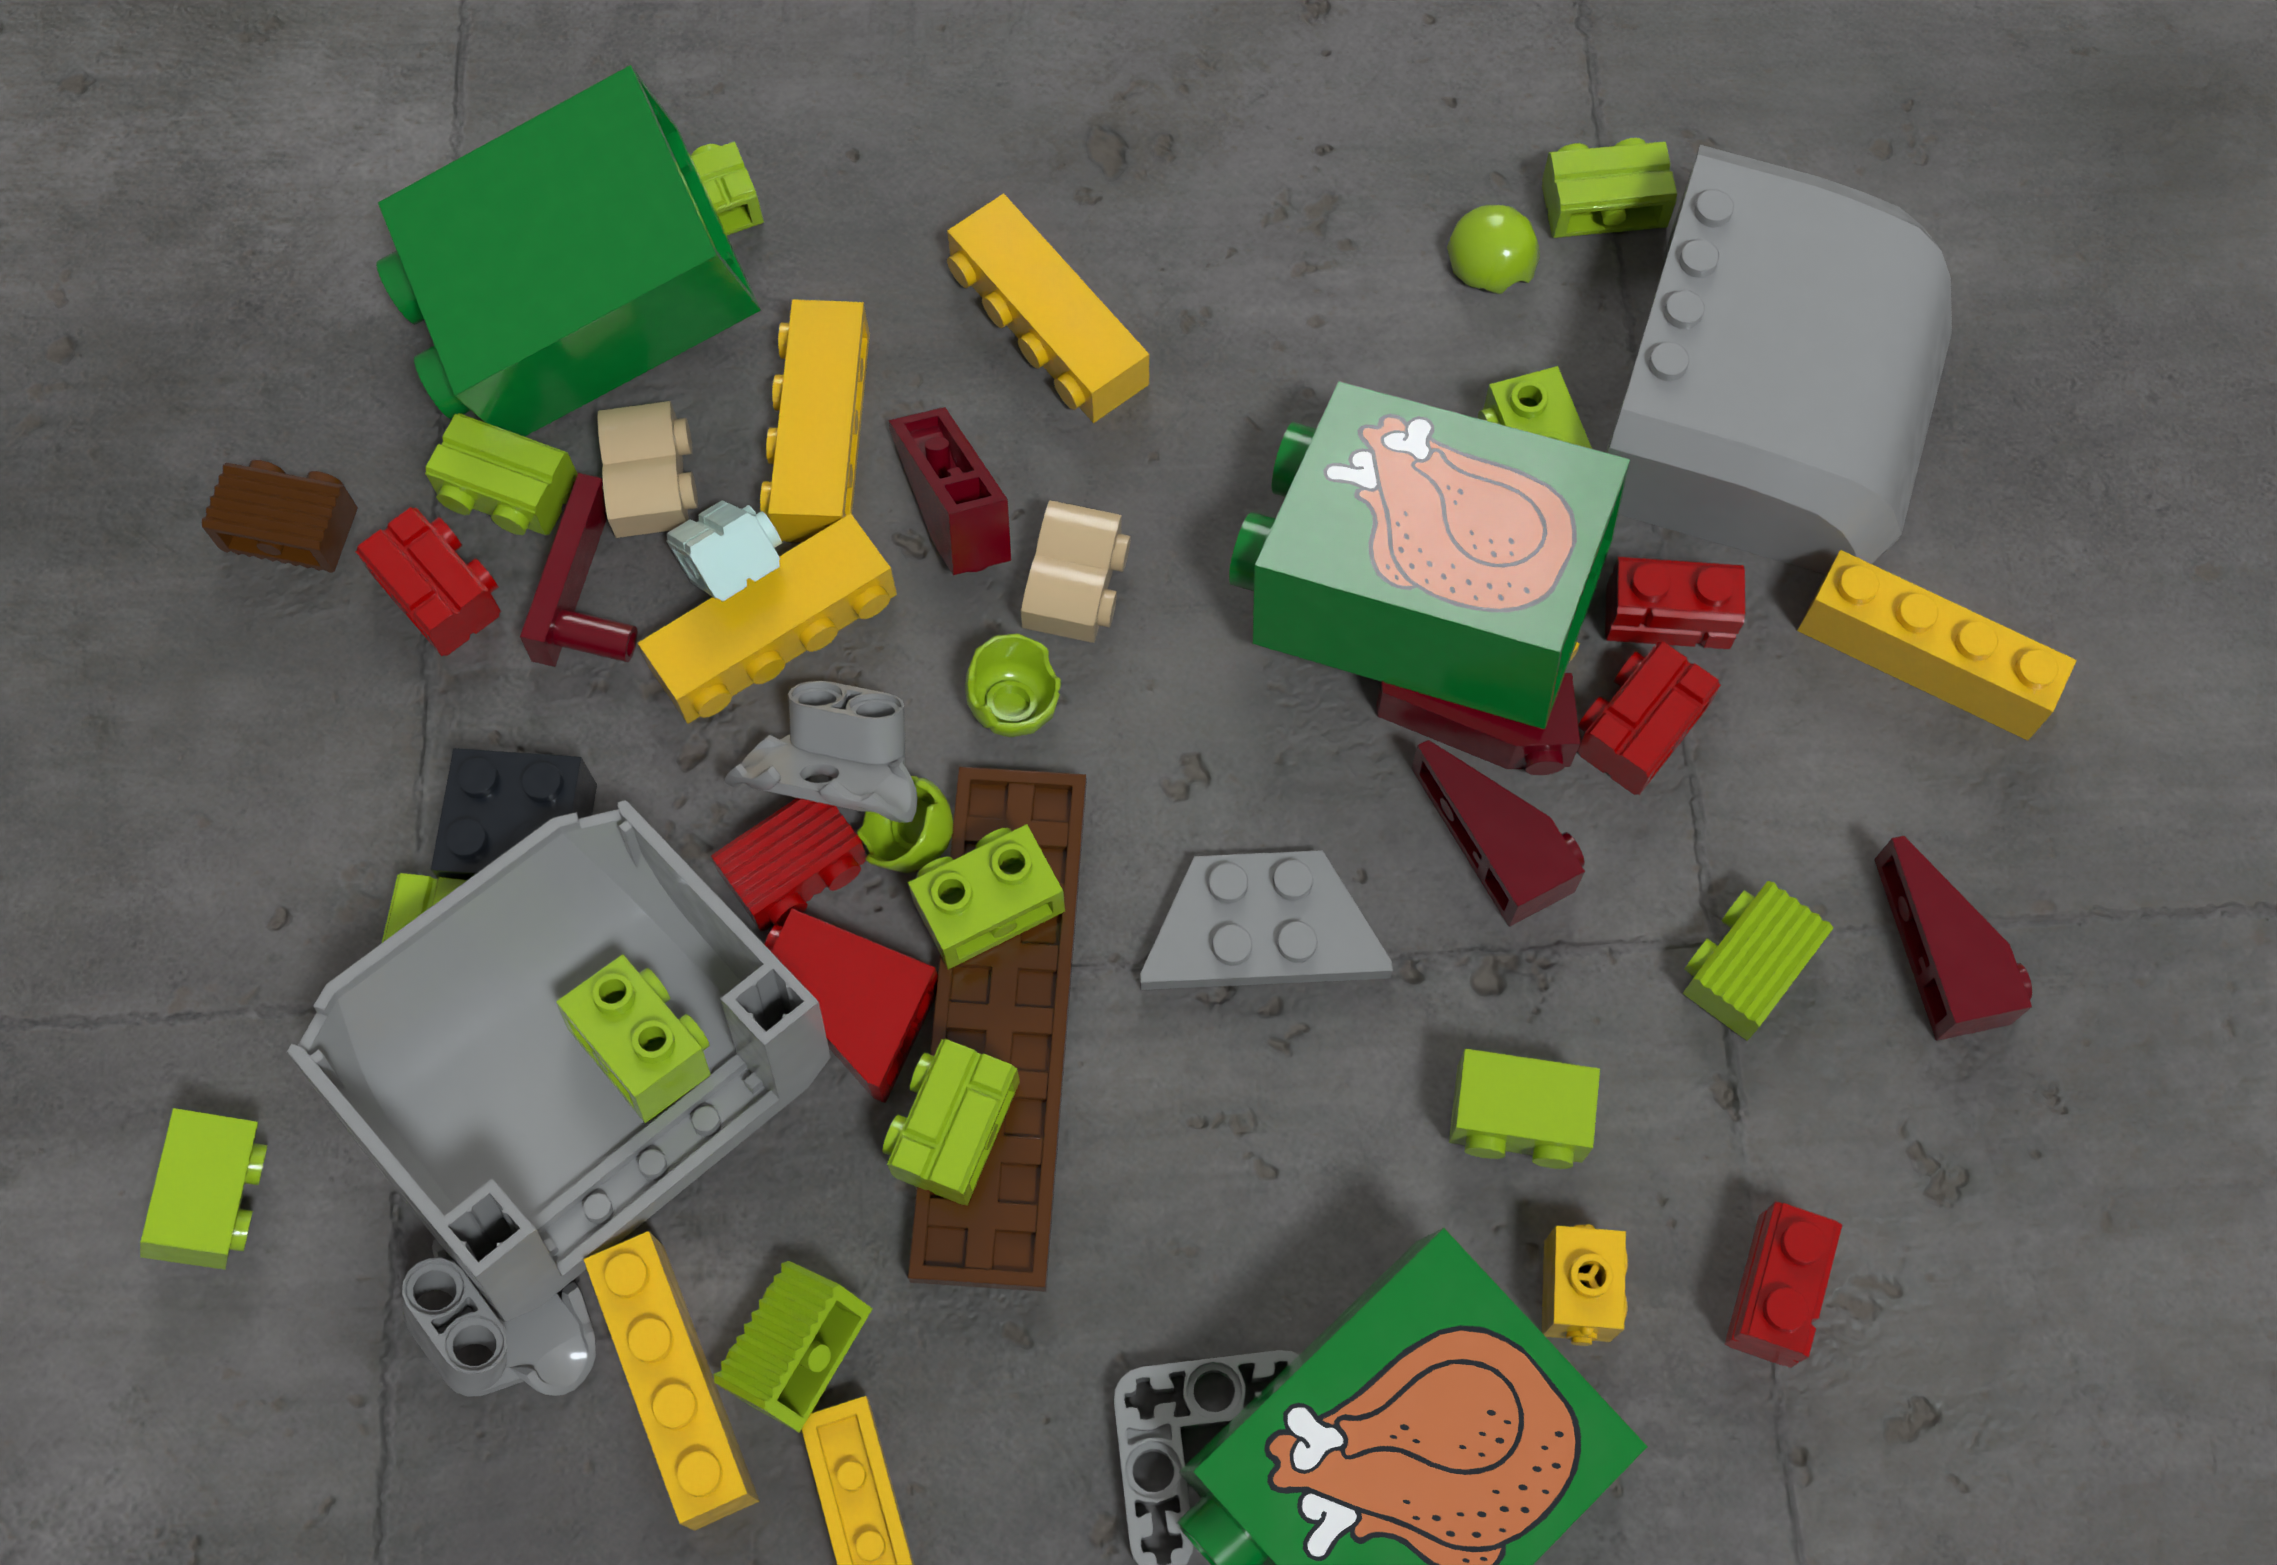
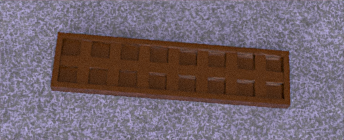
(1015, 1010)

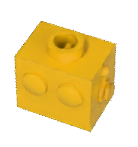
(1568, 1305)

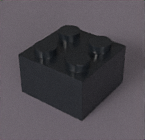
(501, 800)

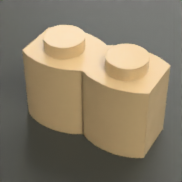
(645, 468)
(1073, 570)

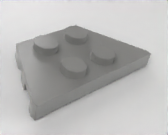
(1263, 924)

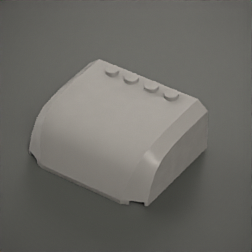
(1785, 366)
(485, 1104)

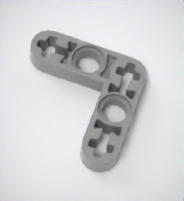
(1164, 1434)

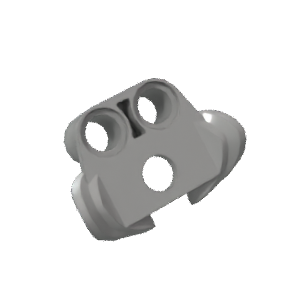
(841, 735)
(544, 1348)

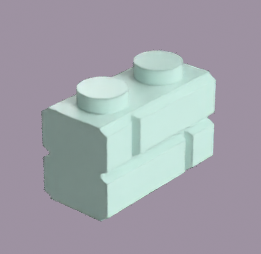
(726, 548)

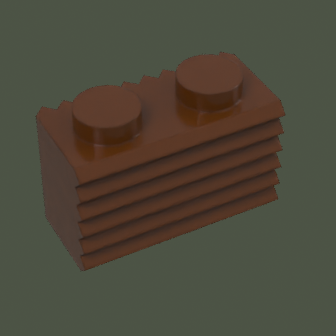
(280, 515)

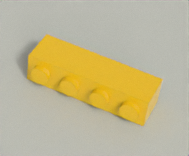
(1047, 309)
(818, 417)
(758, 630)
(1937, 645)
(671, 1381)

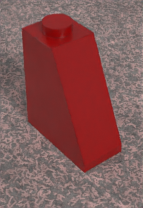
(866, 995)

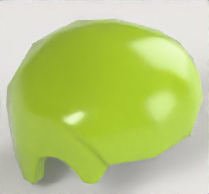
(1493, 248)
(1012, 685)
(912, 844)

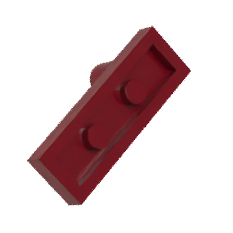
(552, 614)

